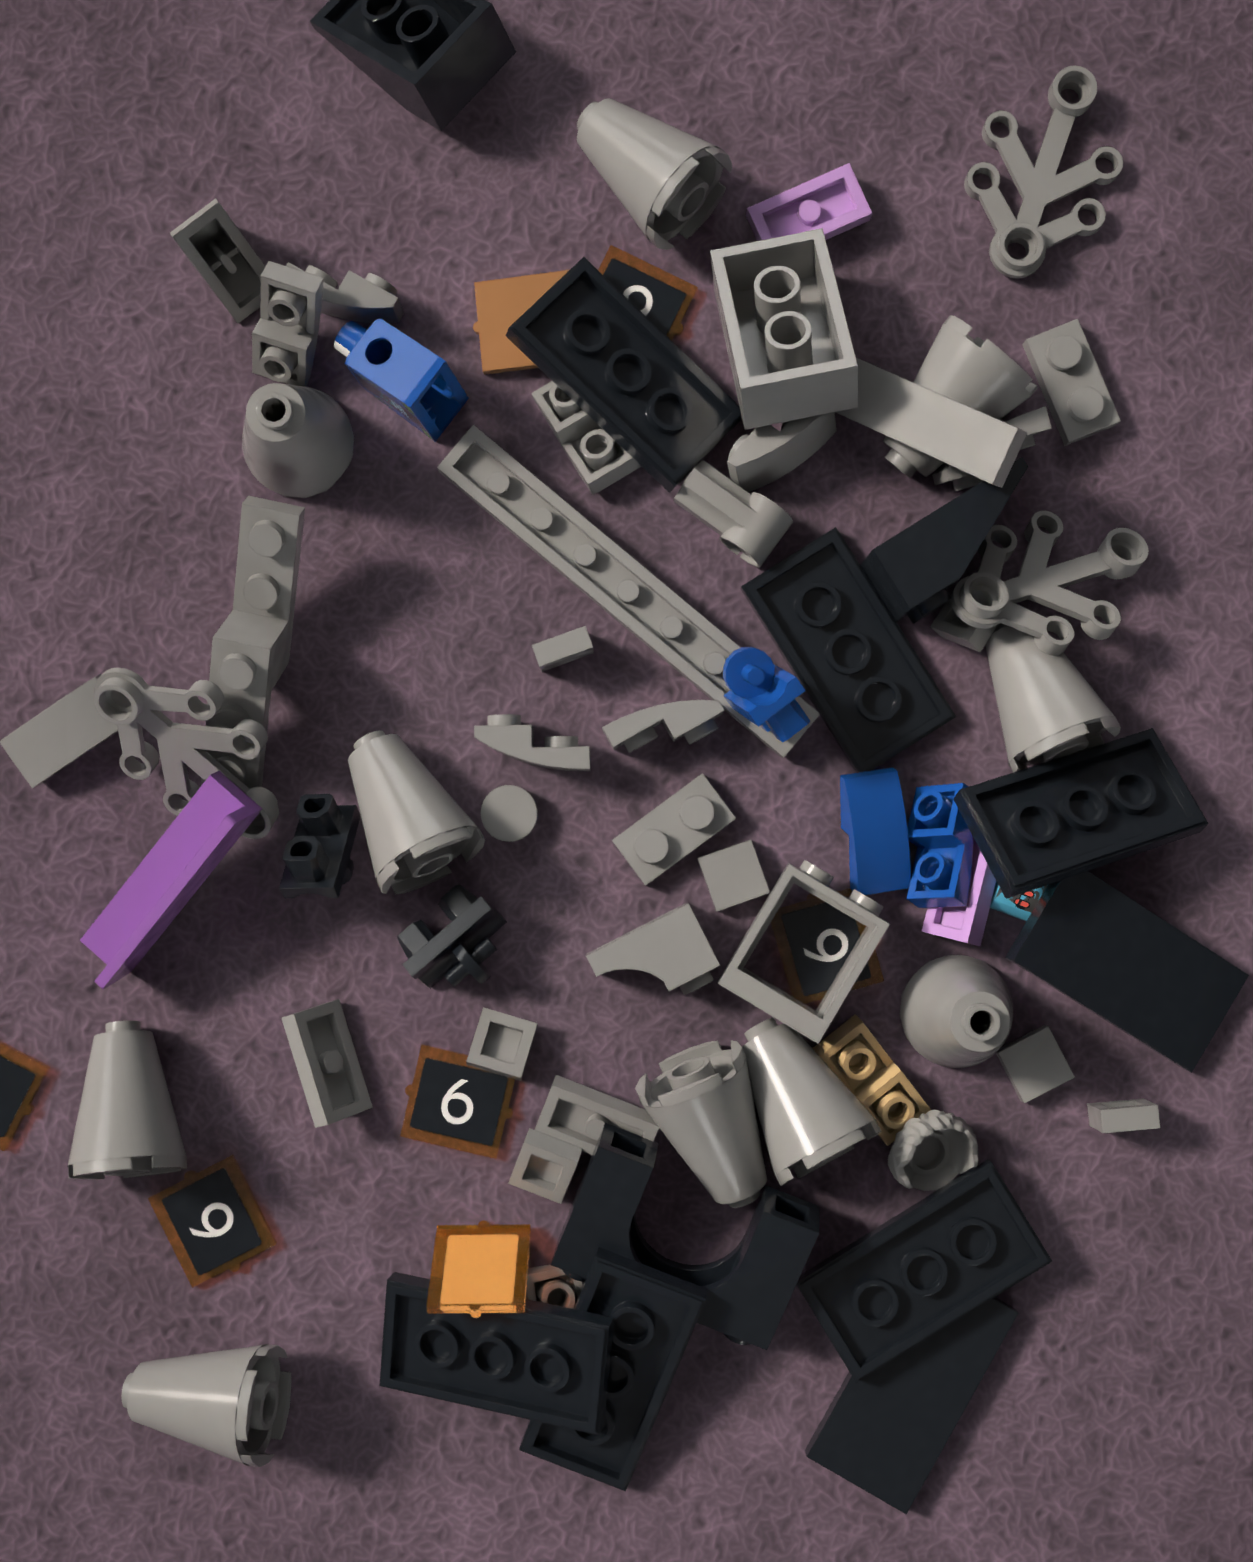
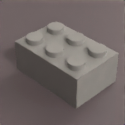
(785, 329)

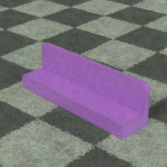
(169, 876)

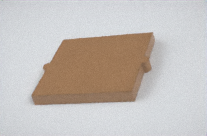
(498, 307)

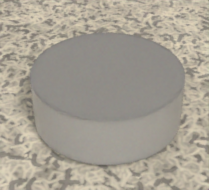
(509, 813)

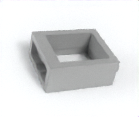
(774, 1000)

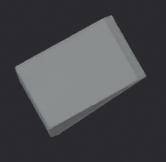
(222, 259)

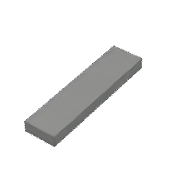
(935, 424)

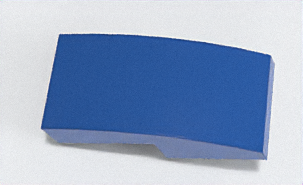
(876, 830)
(943, 848)

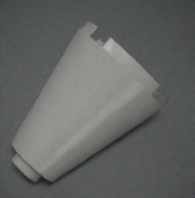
(653, 169)
(969, 373)
(296, 439)
(1042, 701)
(407, 815)
(956, 1011)
(801, 1102)
(125, 1110)
(710, 1119)
(215, 1400)

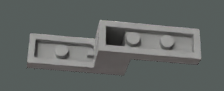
(257, 634)

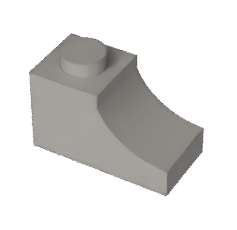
(665, 947)

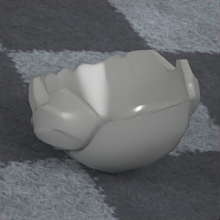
(933, 1151)

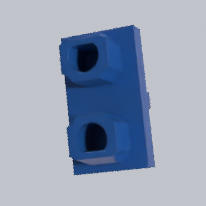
(764, 692)

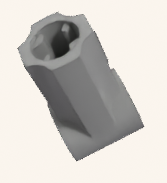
(742, 519)

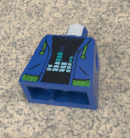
(402, 375)

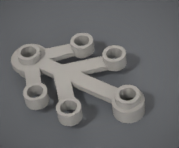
(1039, 183)
(1117, 558)
(133, 704)

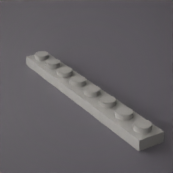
(601, 570)

